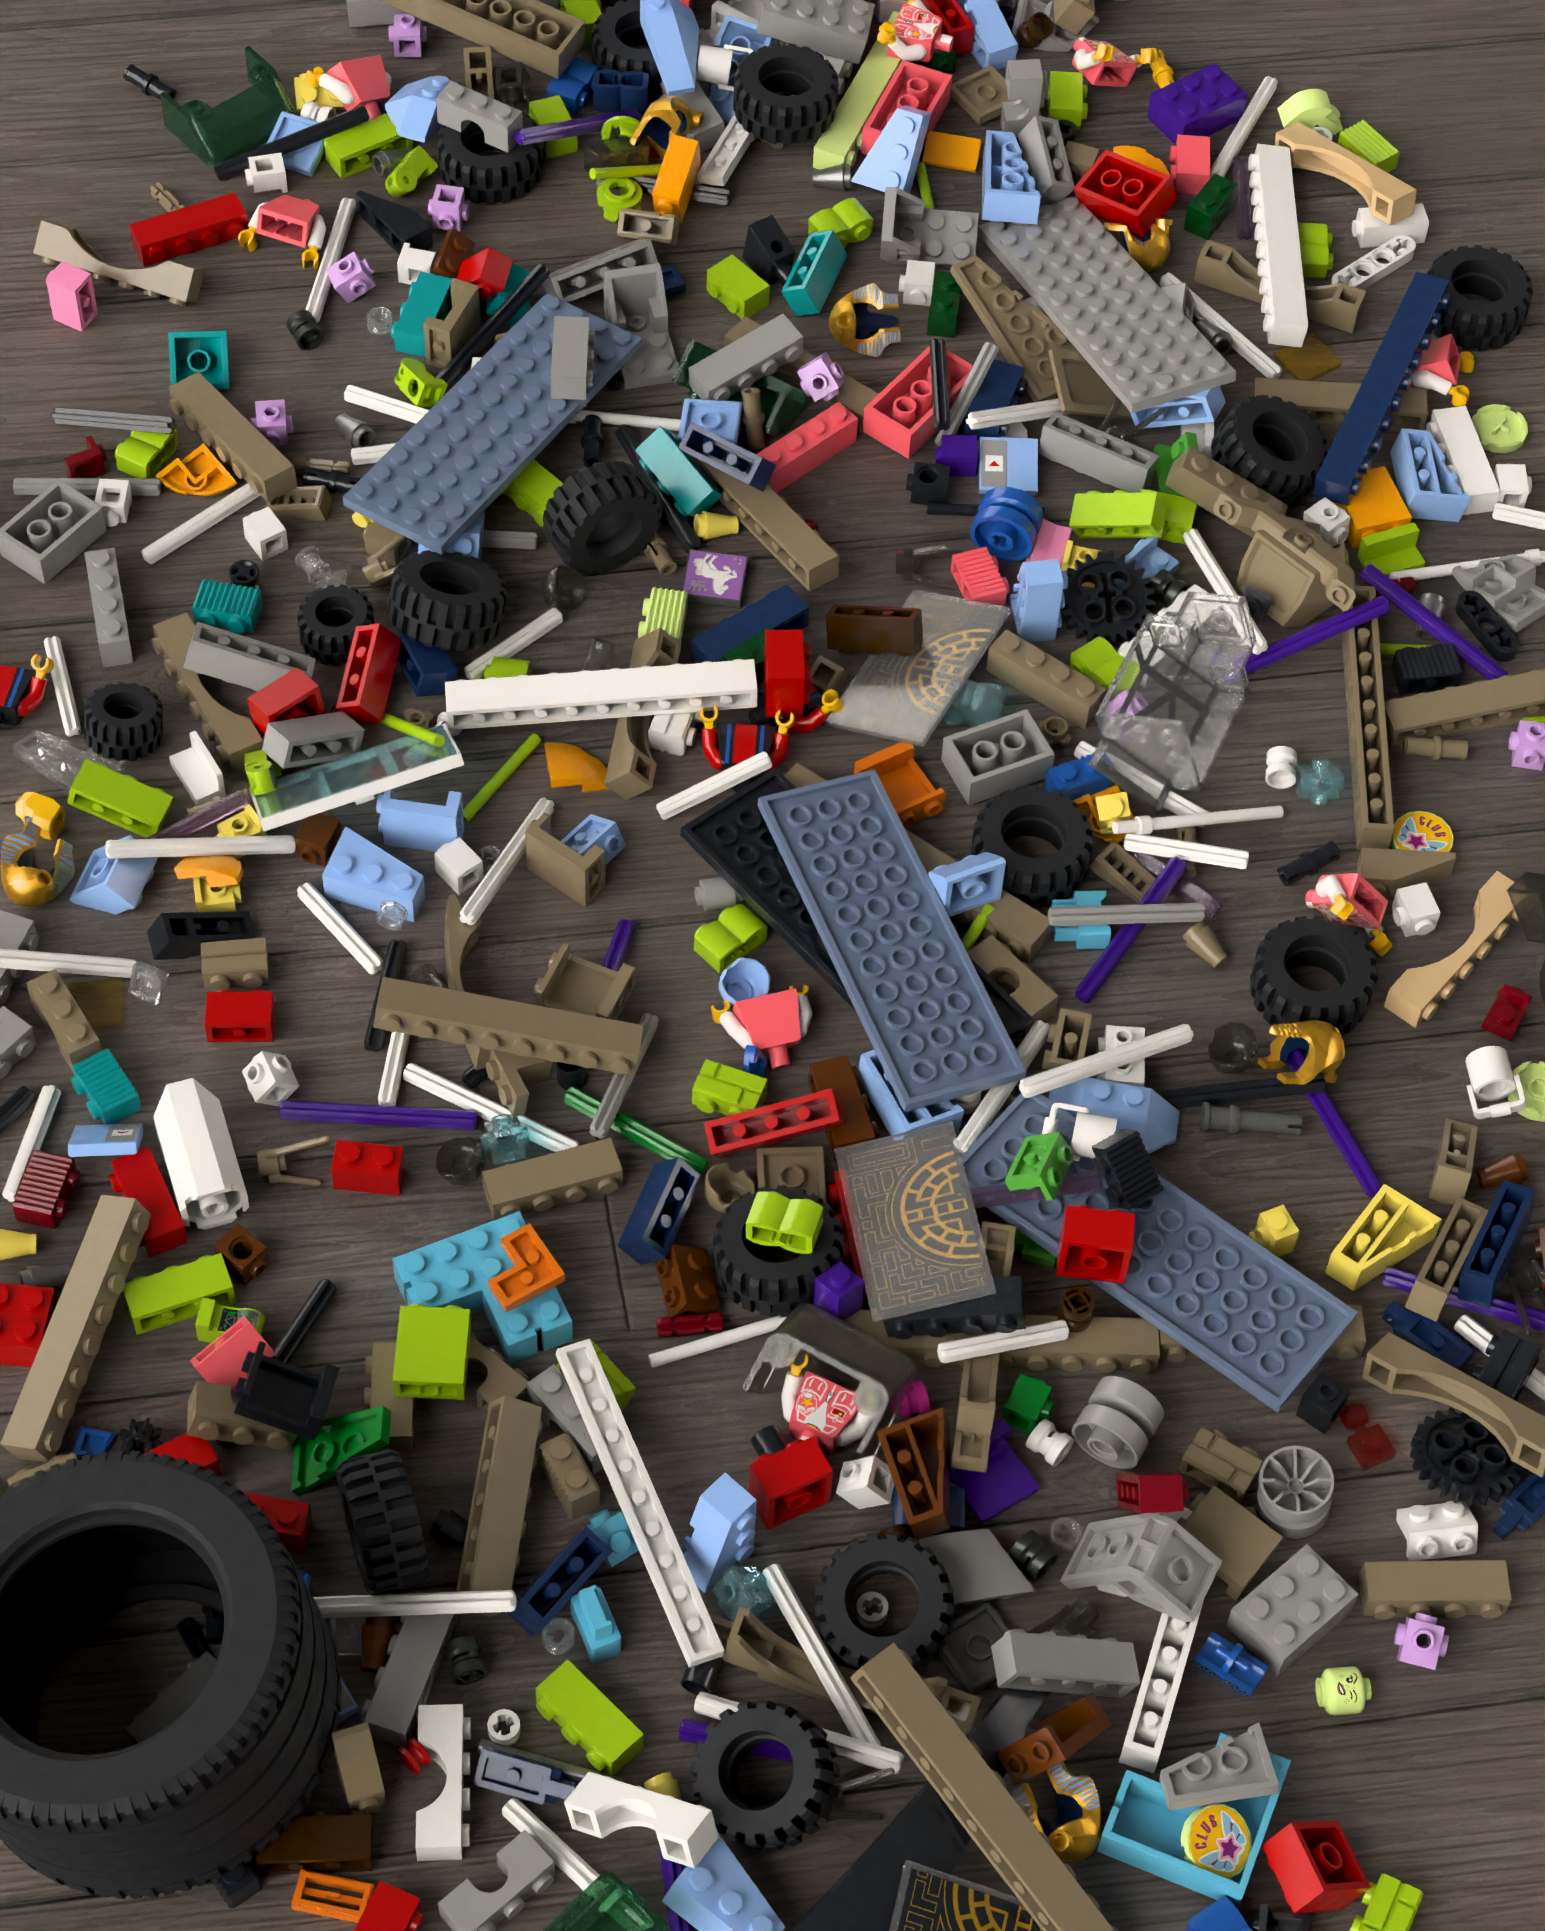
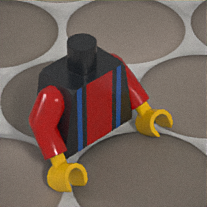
(22, 690)
(813, 713)
(737, 742)

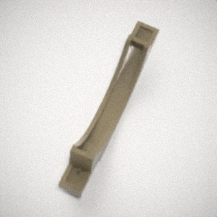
(507, 1069)
(979, 1373)
(777, 1661)

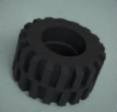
(327, 608)
(123, 721)

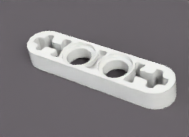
(1377, 270)

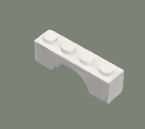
(606, 1805)
(440, 1825)

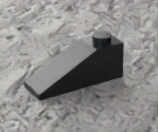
(395, 222)
(183, 932)

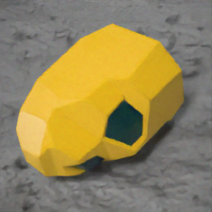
(42, 812)

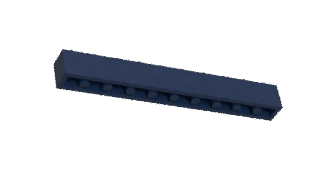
(1382, 389)

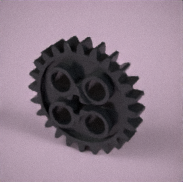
(1132, 596)
(1463, 1459)

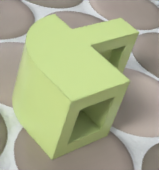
(1311, 109)

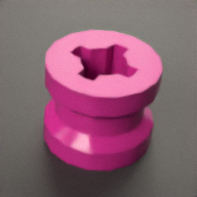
(915, 1401)

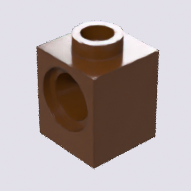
(318, 838)
(241, 1242)

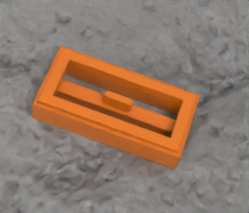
(327, 1910)

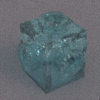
(1311, 774)
(509, 1150)
(743, 1588)

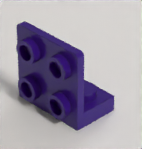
(1002, 1484)

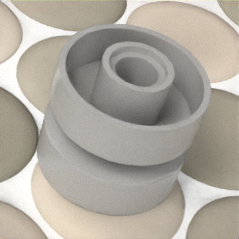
(1118, 1422)
(1295, 1491)

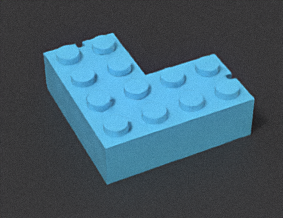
(458, 1274)
(1149, 1835)

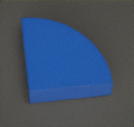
(754, 1061)
(93, 1442)

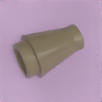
(1205, 944)

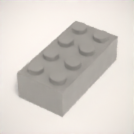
(824, 26)

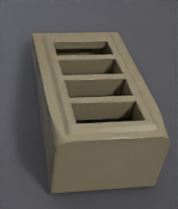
(315, 509)
(1110, 874)

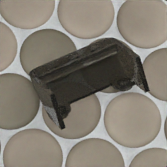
(879, 1366)

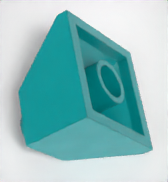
(201, 353)

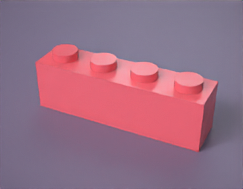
(810, 445)

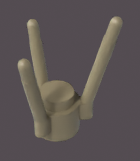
(378, 572)
(274, 1161)

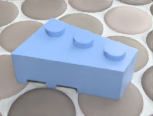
(992, 36)
(1191, 409)
(1039, 600)

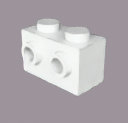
(1131, 1073)

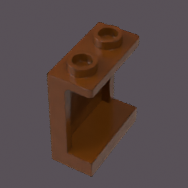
(1055, 1739)

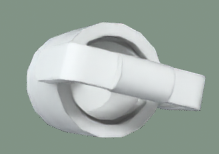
(715, 64)
(1491, 1081)
(1088, 1129)

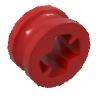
(414, 1756)

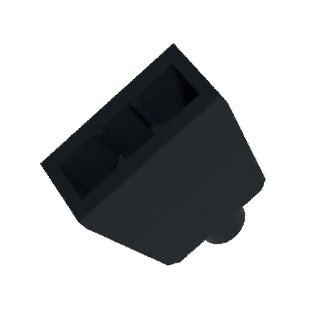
(768, 251)

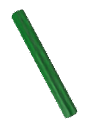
(637, 1131)

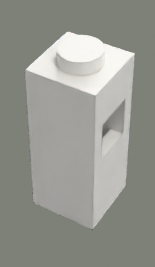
(1375, 232)

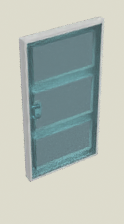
(355, 778)

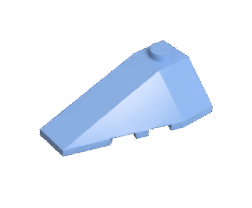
(740, 34)
(673, 42)

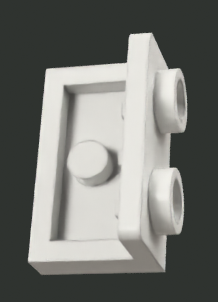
(1438, 1530)

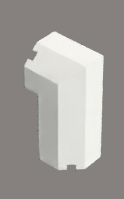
(199, 1155)

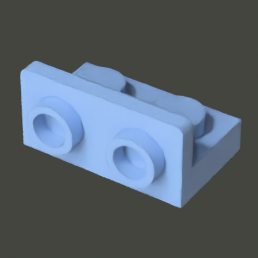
(1151, 558)
(599, 832)

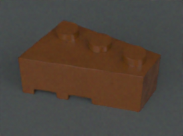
(921, 1469)

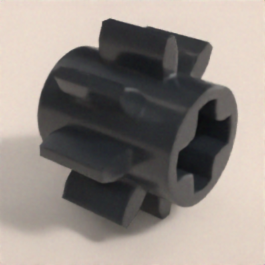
(144, 1432)

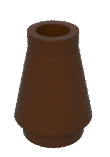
(1509, 1168)
(375, 1641)

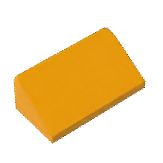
(951, 151)

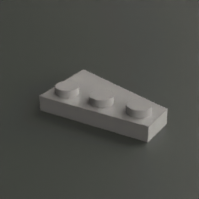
(1226, 1773)

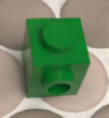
(1028, 1404)

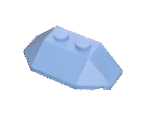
(415, 108)
(1131, 1105)

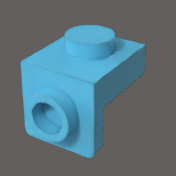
(615, 1533)

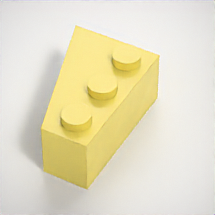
(1381, 1237)

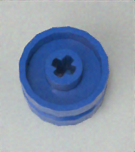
(1007, 523)

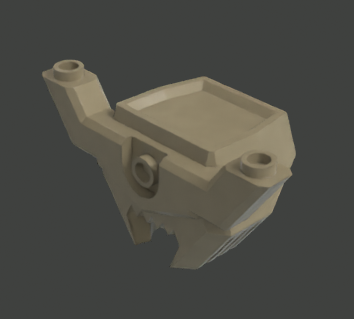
(1289, 562)

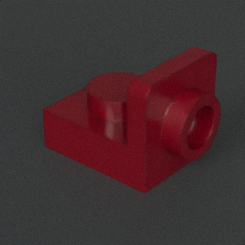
(88, 462)
(1507, 1012)

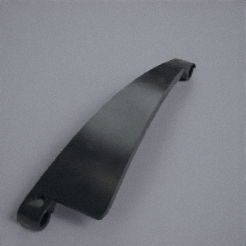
(920, 1833)

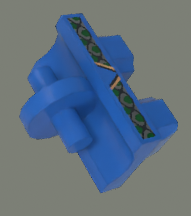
(1230, 1665)

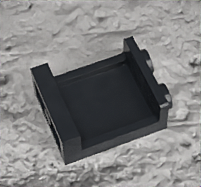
(284, 1394)

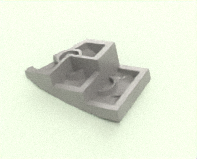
(1060, 39)
(1507, 588)
(977, 1566)

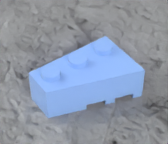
(895, 152)
(1424, 479)
(368, 876)
(883, 1098)
(721, 1532)
(721, 1895)

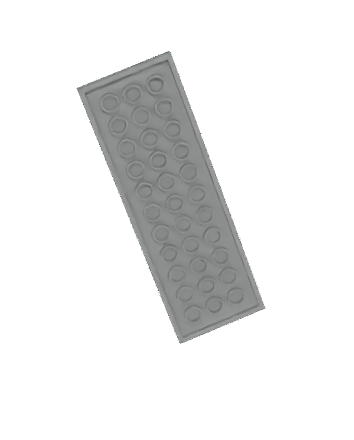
(1107, 306)

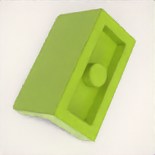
(1392, 549)

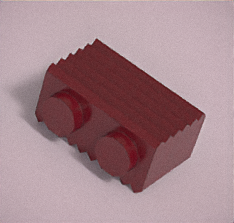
(45, 1189)

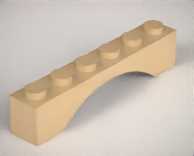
(1385, 194)
(1421, 988)

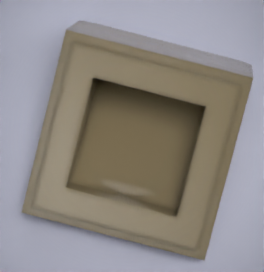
(827, 674)

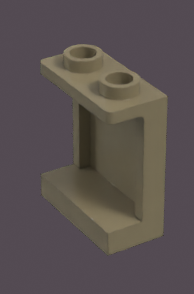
(449, 336)
(563, 867)
(584, 986)
(1233, 1536)

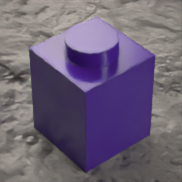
(959, 453)
(839, 1291)

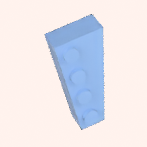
(1006, 185)

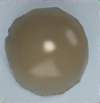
(726, 1186)

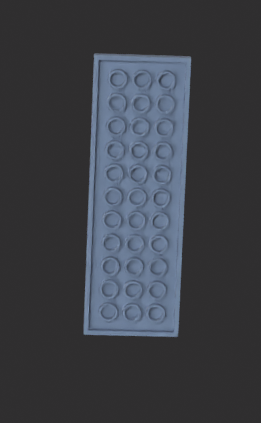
(483, 431)
(891, 940)
(1185, 1271)

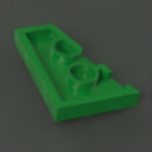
(338, 1441)

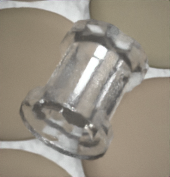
(313, 564)

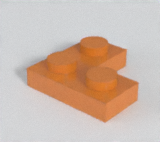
(532, 1273)

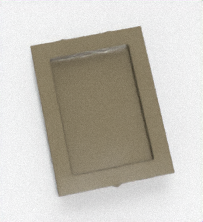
(1081, 388)

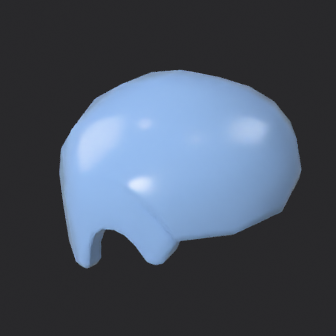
(744, 980)

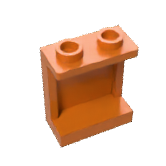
(904, 783)

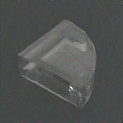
(336, 578)

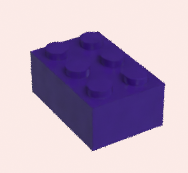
(1197, 104)

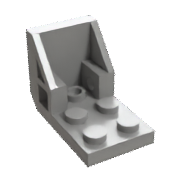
(925, 233)
(638, 304)
(1147, 1560)

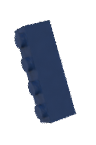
(779, 609)
(1496, 1244)

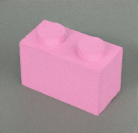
(71, 296)

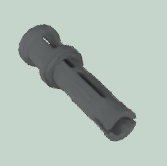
(1233, 1119)

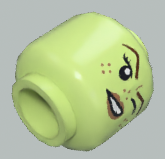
(1342, 1690)

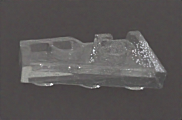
(57, 759)

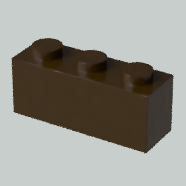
(874, 629)
(321, 1845)

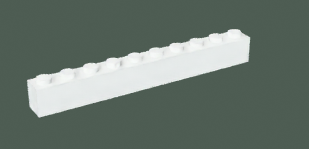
(1278, 246)
(600, 694)

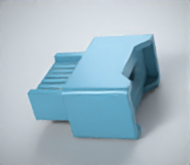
(1085, 935)
(595, 1624)

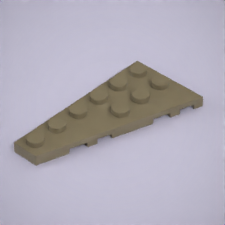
(1017, 328)

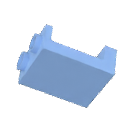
(420, 824)

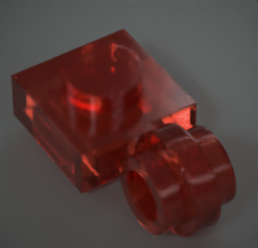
(1367, 1444)

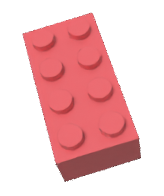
(913, 87)
(904, 410)

